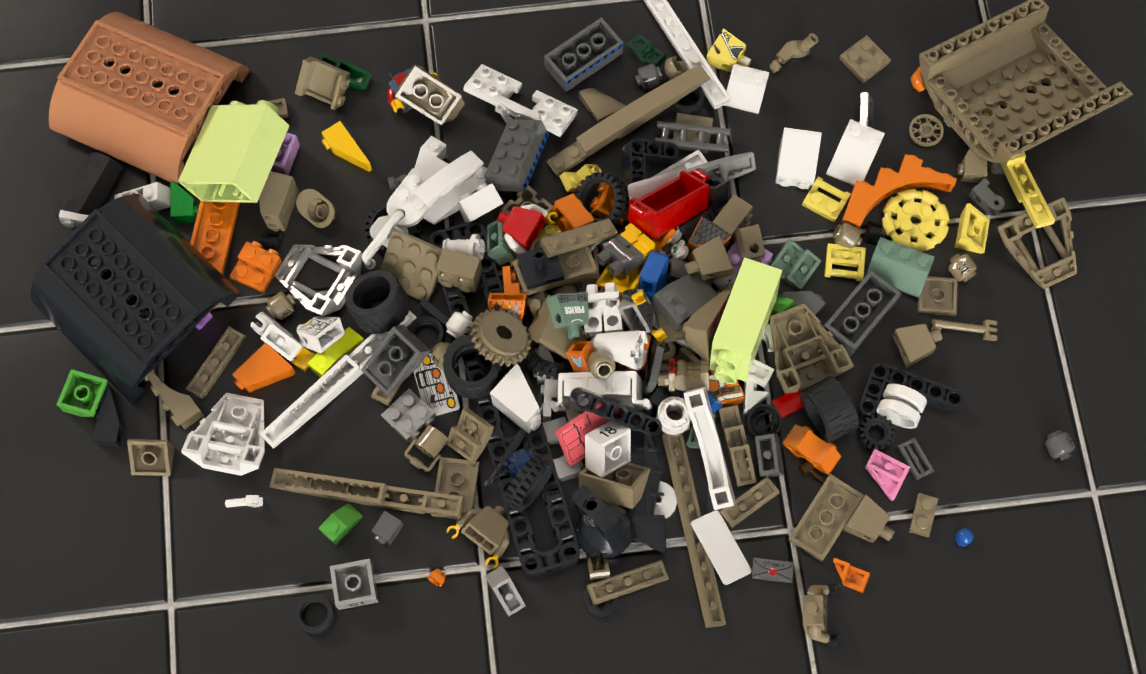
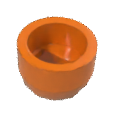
(437, 577)

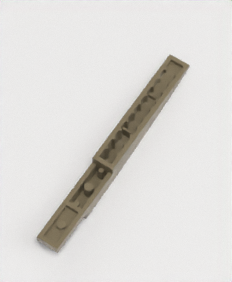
(628, 119)
(367, 493)

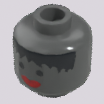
(649, 76)

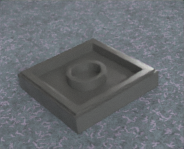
(653, 371)

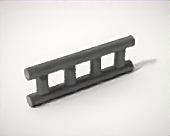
(701, 130)

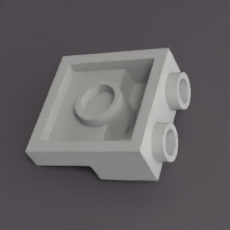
(409, 415)

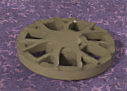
(926, 130)

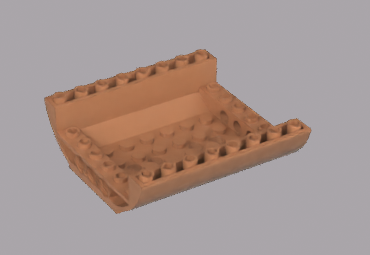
(125, 111)

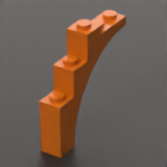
(888, 182)

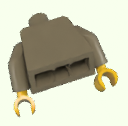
(486, 529)

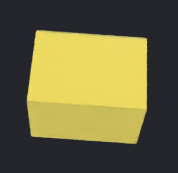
(972, 230)

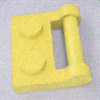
(823, 204)
(845, 256)

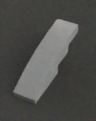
(728, 167)

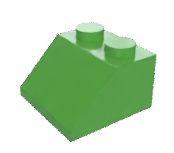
(81, 394)

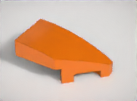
(851, 576)

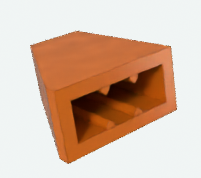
(262, 369)

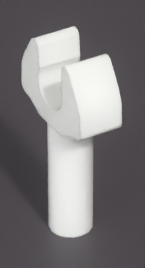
(250, 500)

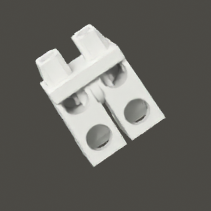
(606, 305)

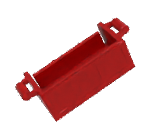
(670, 203)

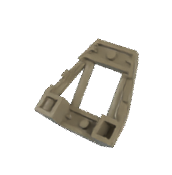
(1058, 271)

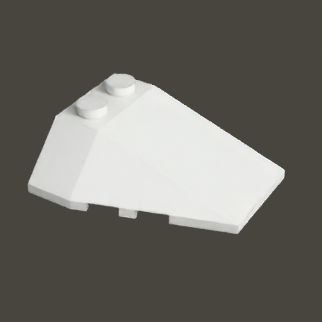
(229, 436)

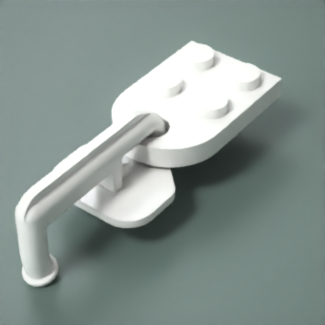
(400, 202)

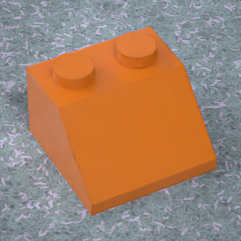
(571, 213)

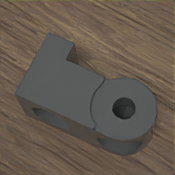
(986, 199)

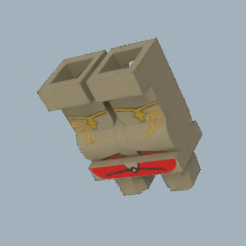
(684, 375)

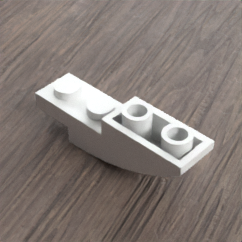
(550, 389)

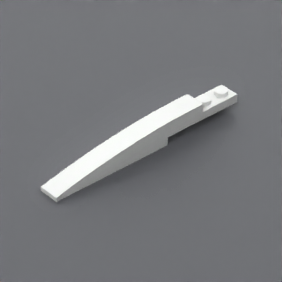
(325, 389)

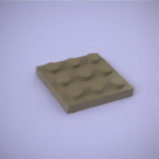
(412, 264)

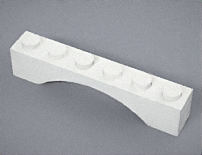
(709, 442)

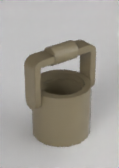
(429, 443)

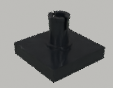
(539, 269)

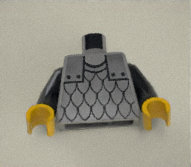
(639, 313)

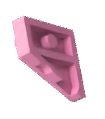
(887, 472)

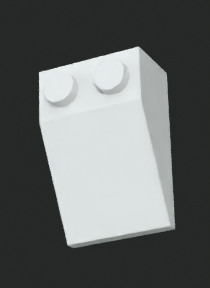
(855, 153)

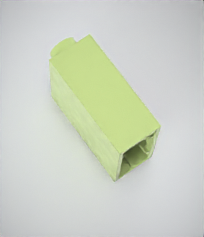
(234, 152)
(744, 321)

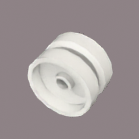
(902, 405)

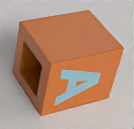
(579, 354)

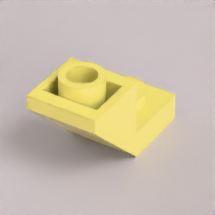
(572, 179)

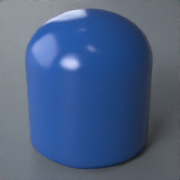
(964, 537)

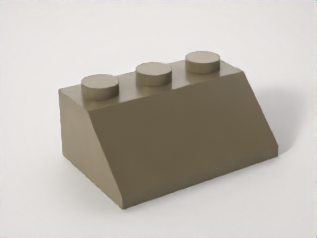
(620, 487)

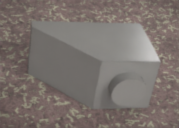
(505, 591)

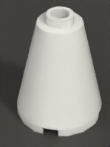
(624, 346)

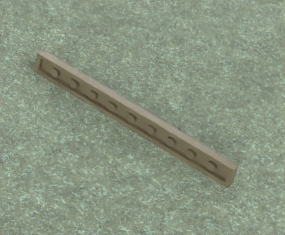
(689, 511)

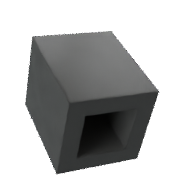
(387, 528)

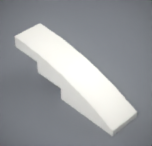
(448, 177)

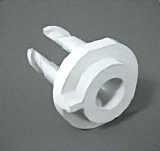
(474, 246)

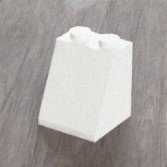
(798, 158)
(516, 400)

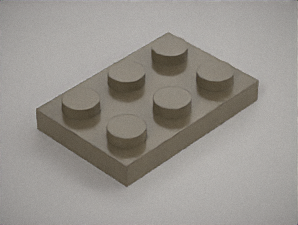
(459, 479)

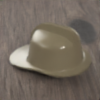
(315, 208)

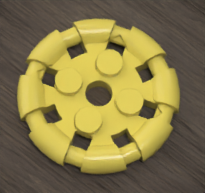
(919, 210)

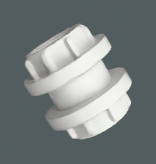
(671, 426)

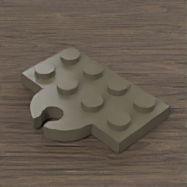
(574, 264)

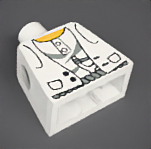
(320, 332)

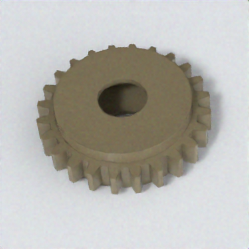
(500, 337)

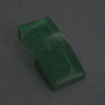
(643, 49)

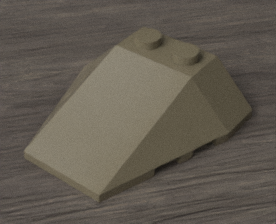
(805, 350)

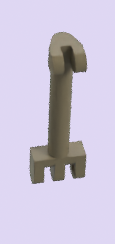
(985, 329)

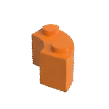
(806, 444)

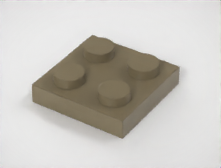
(864, 59)

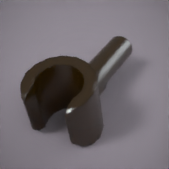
(808, 468)

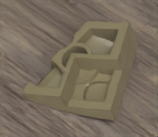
(599, 103)

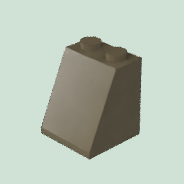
(278, 200)
(544, 333)

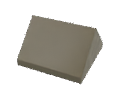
(150, 457)

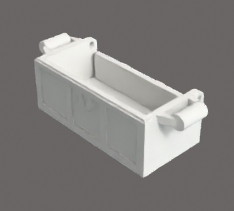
(621, 386)

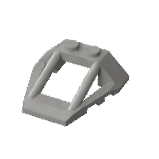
(348, 269)

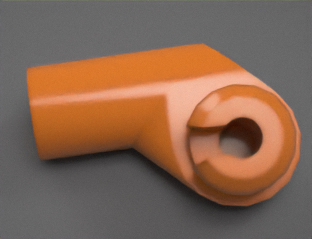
(917, 80)

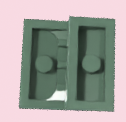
(795, 263)

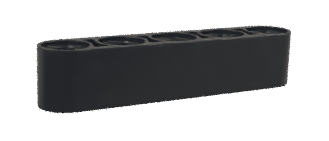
(623, 416)

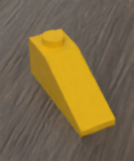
(344, 146)

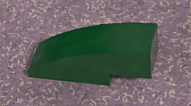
(358, 77)

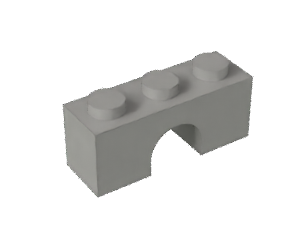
(564, 470)

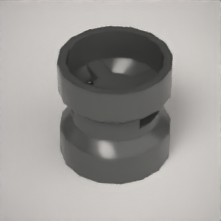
(393, 182)

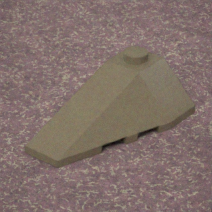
(704, 323)

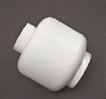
(459, 324)

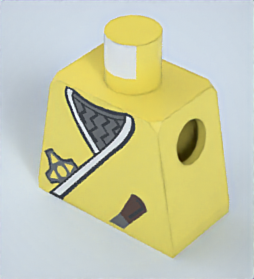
(727, 52)

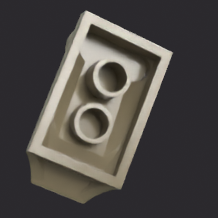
(429, 95)

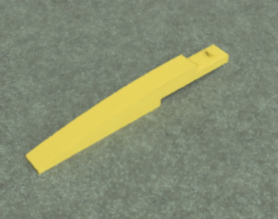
(1027, 189)

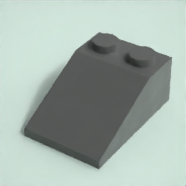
(682, 299)
(395, 359)

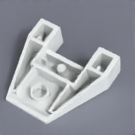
(429, 163)

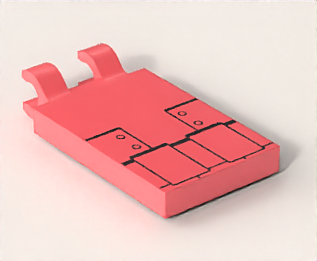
(572, 434)

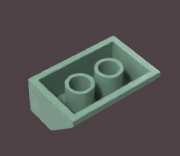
(901, 266)

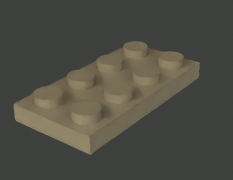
(825, 517)

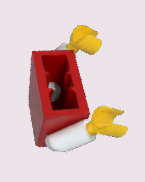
(524, 225)

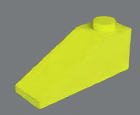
(324, 361)

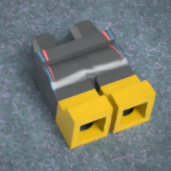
(626, 251)

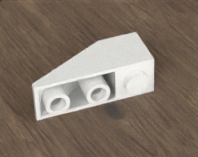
(156, 194)

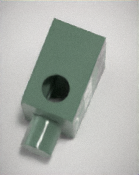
(569, 312)

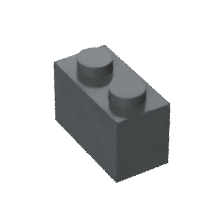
(769, 455)

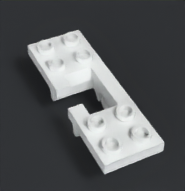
(497, 90)

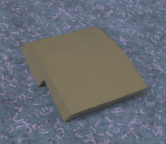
(470, 435)

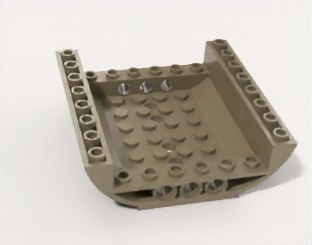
(997, 67)

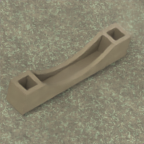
(181, 405)

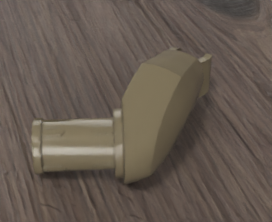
(793, 49)

